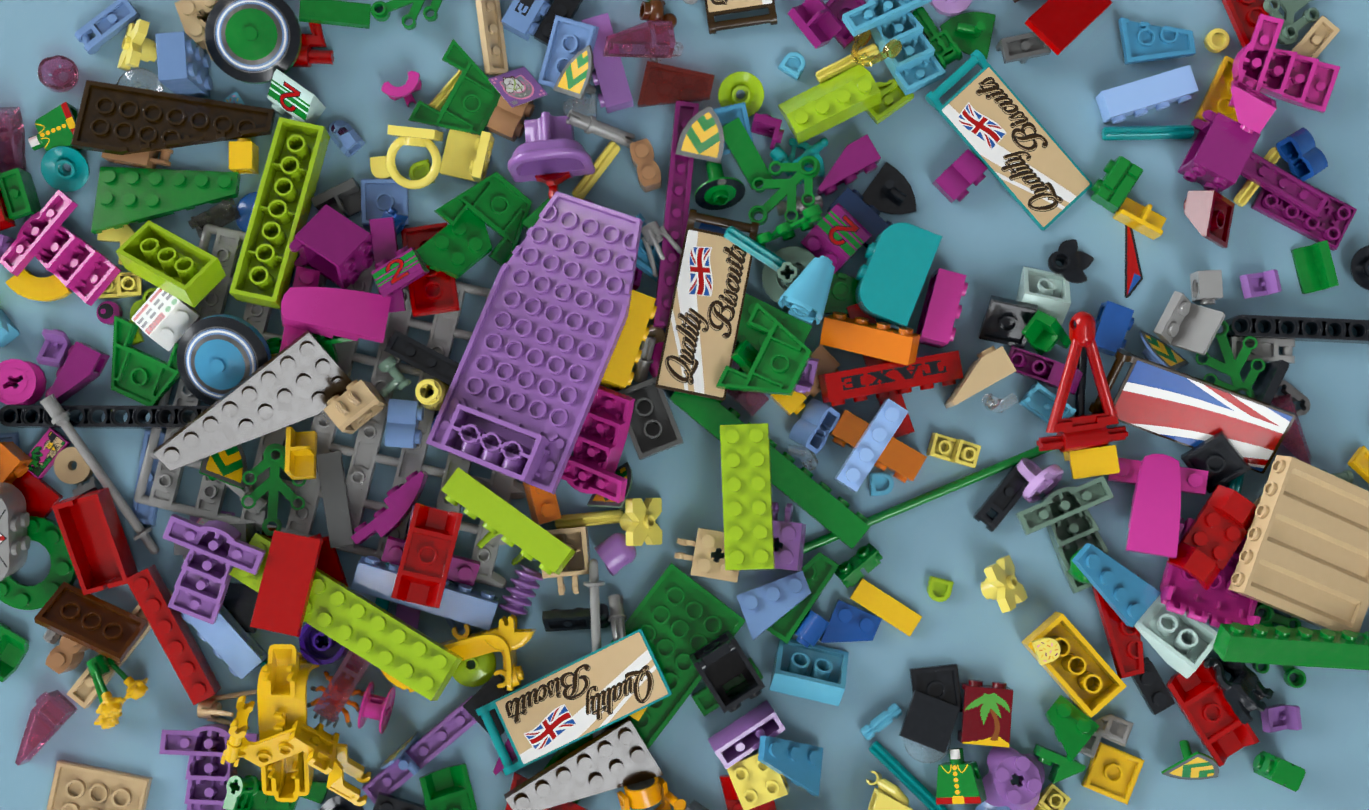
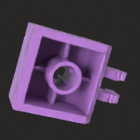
(793, 539)

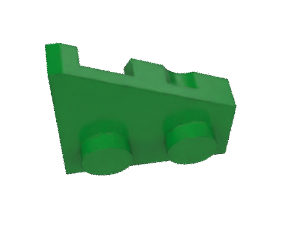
(1070, 726)

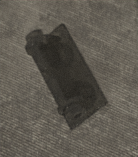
(218, 215)

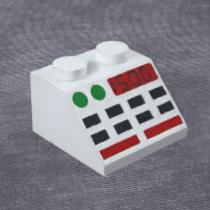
(165, 318)

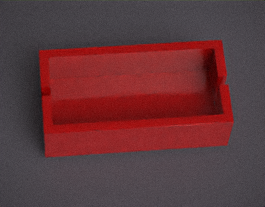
(95, 540)

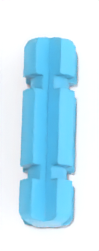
(881, 721)

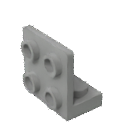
(1188, 324)

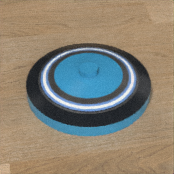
(219, 355)

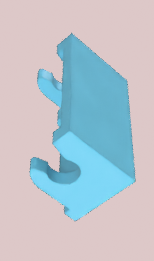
(1041, 401)

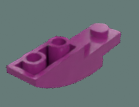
(400, 505)

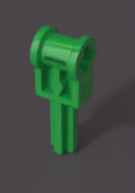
(945, 48)
(238, 796)

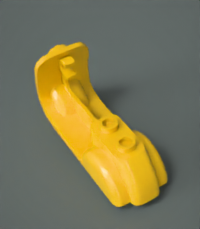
(500, 639)
(280, 704)

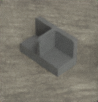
(1022, 48)
(343, 198)

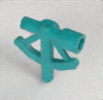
(780, 155)

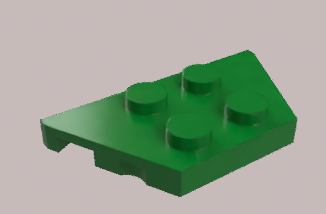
(457, 246)

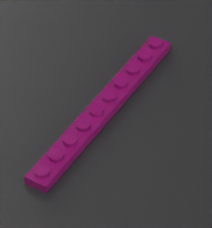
(675, 213)

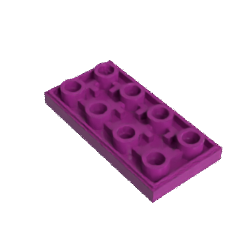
(1328, 226)

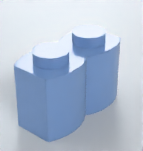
(403, 423)
(814, 425)

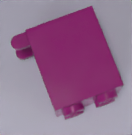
(1217, 152)
(334, 247)

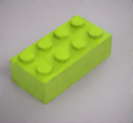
(171, 263)

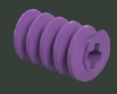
(521, 591)

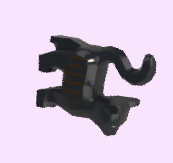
(1243, 688)

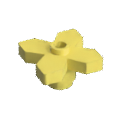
(137, 46)
(640, 521)
(1003, 584)

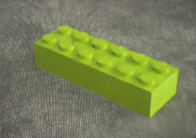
(747, 497)

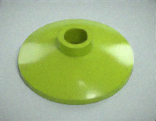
(742, 81)
(479, 675)

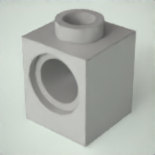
(1206, 286)

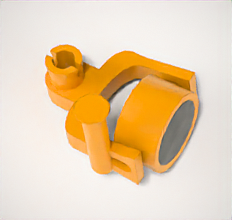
(649, 793)

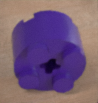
(315, 650)

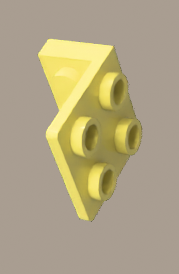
(467, 155)
(756, 782)

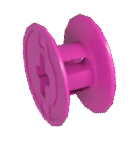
(29, 389)
(376, 707)

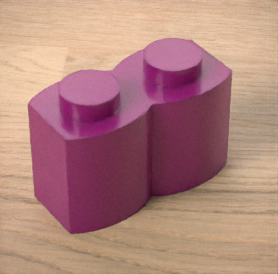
(959, 176)

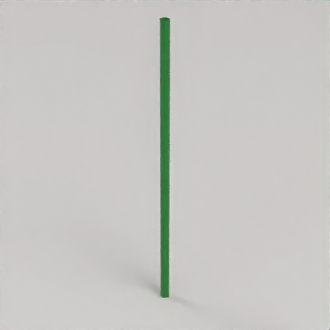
(931, 495)

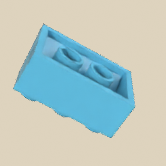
(810, 672)

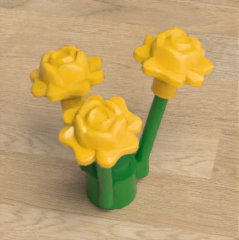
(110, 706)

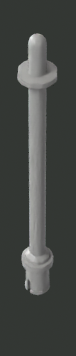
(61, 419)
(594, 584)

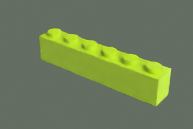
(508, 521)

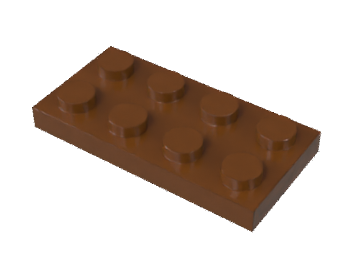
(91, 622)

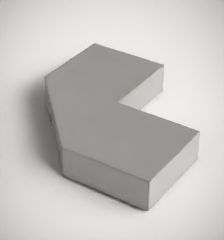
(1112, 729)

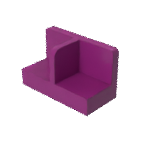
(816, 22)

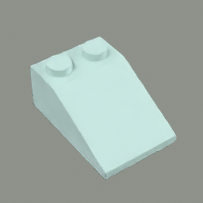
(1176, 638)

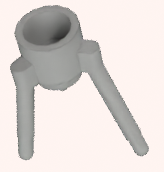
(652, 236)

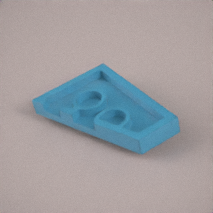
(794, 760)

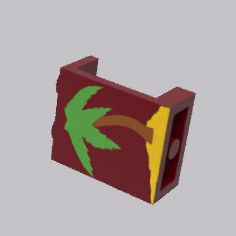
(986, 714)

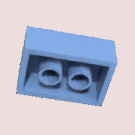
(183, 65)

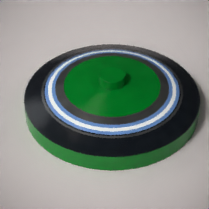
(253, 38)

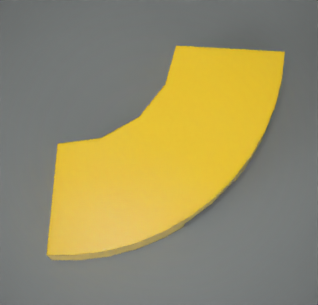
(38, 288)

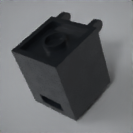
(720, 663)

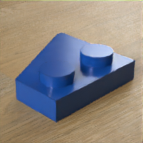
(850, 624)

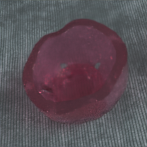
(62, 78)

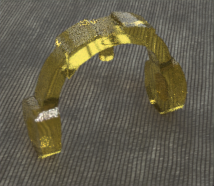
(890, 50)

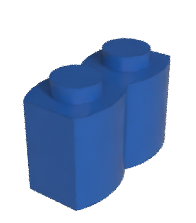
(1302, 154)

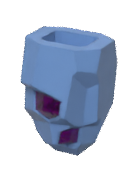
(345, 137)

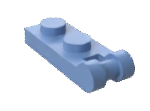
(106, 25)

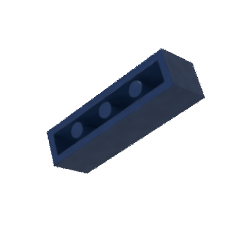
(866, 215)

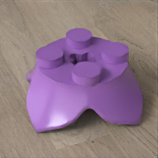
(1004, 763)

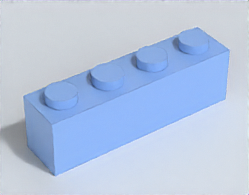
(1147, 94)
(871, 445)
(230, 642)

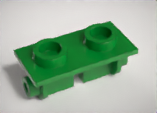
(865, 557)

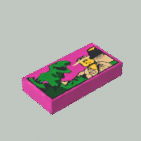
(46, 452)

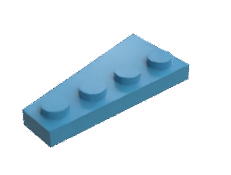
(1116, 584)

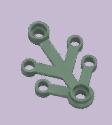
(1290, 29)

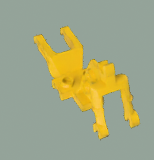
(322, 750)

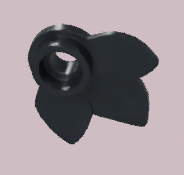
(1073, 262)

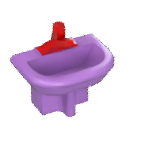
(549, 153)

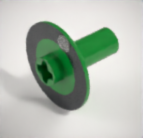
(718, 191)

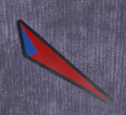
(1133, 271)

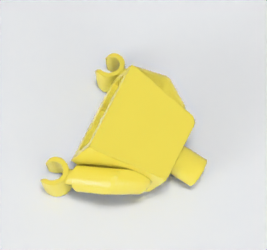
(887, 796)

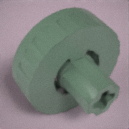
(775, 282)

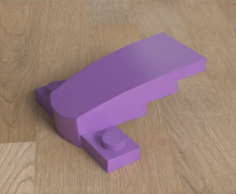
(206, 570)
(204, 772)

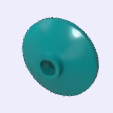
(57, 176)

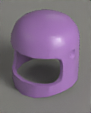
(615, 552)

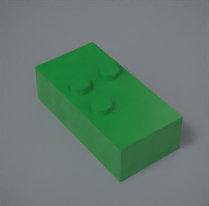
(755, 337)

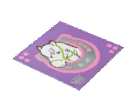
(517, 86)

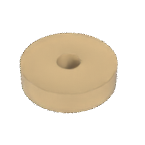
(64, 470)

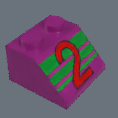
(836, 237)
(399, 272)

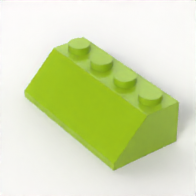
(830, 103)

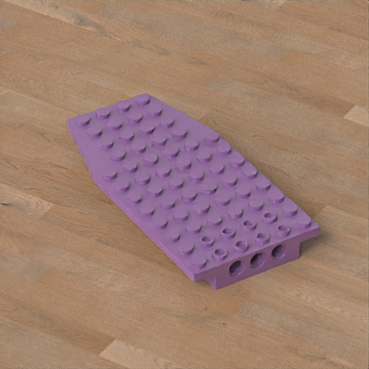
(542, 343)

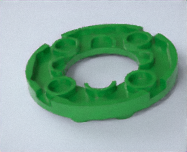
(62, 570)

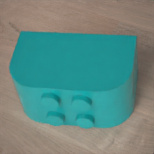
(895, 272)

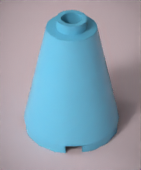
(809, 291)

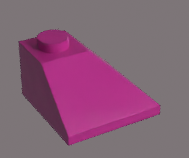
(1251, 107)

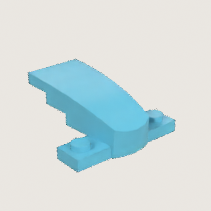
(892, 19)

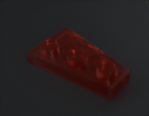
(667, 83)

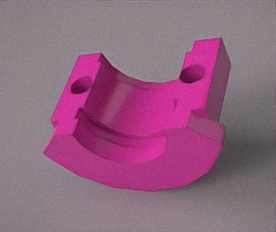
(412, 85)

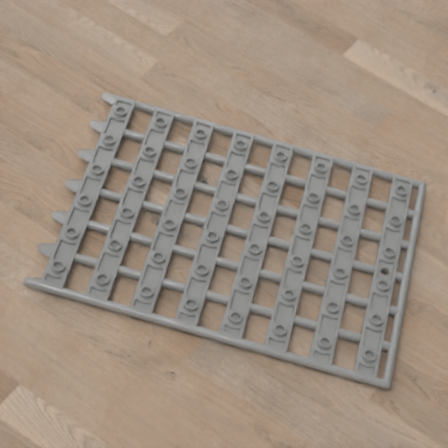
(369, 436)

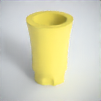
(433, 401)

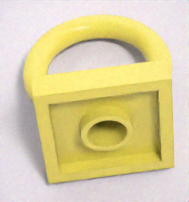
(419, 138)

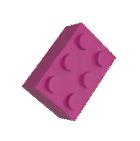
(941, 308)

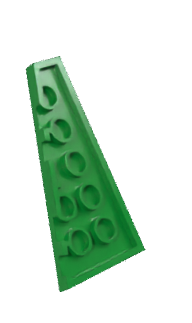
(149, 194)

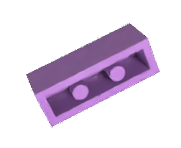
(744, 734)

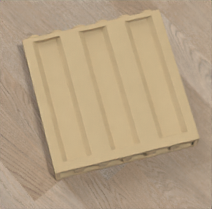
(1308, 547)

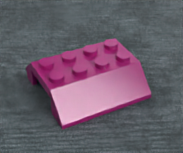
(1217, 604)

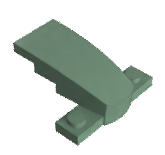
(1068, 521)

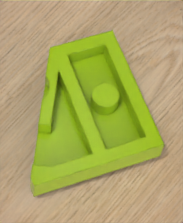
(891, 100)

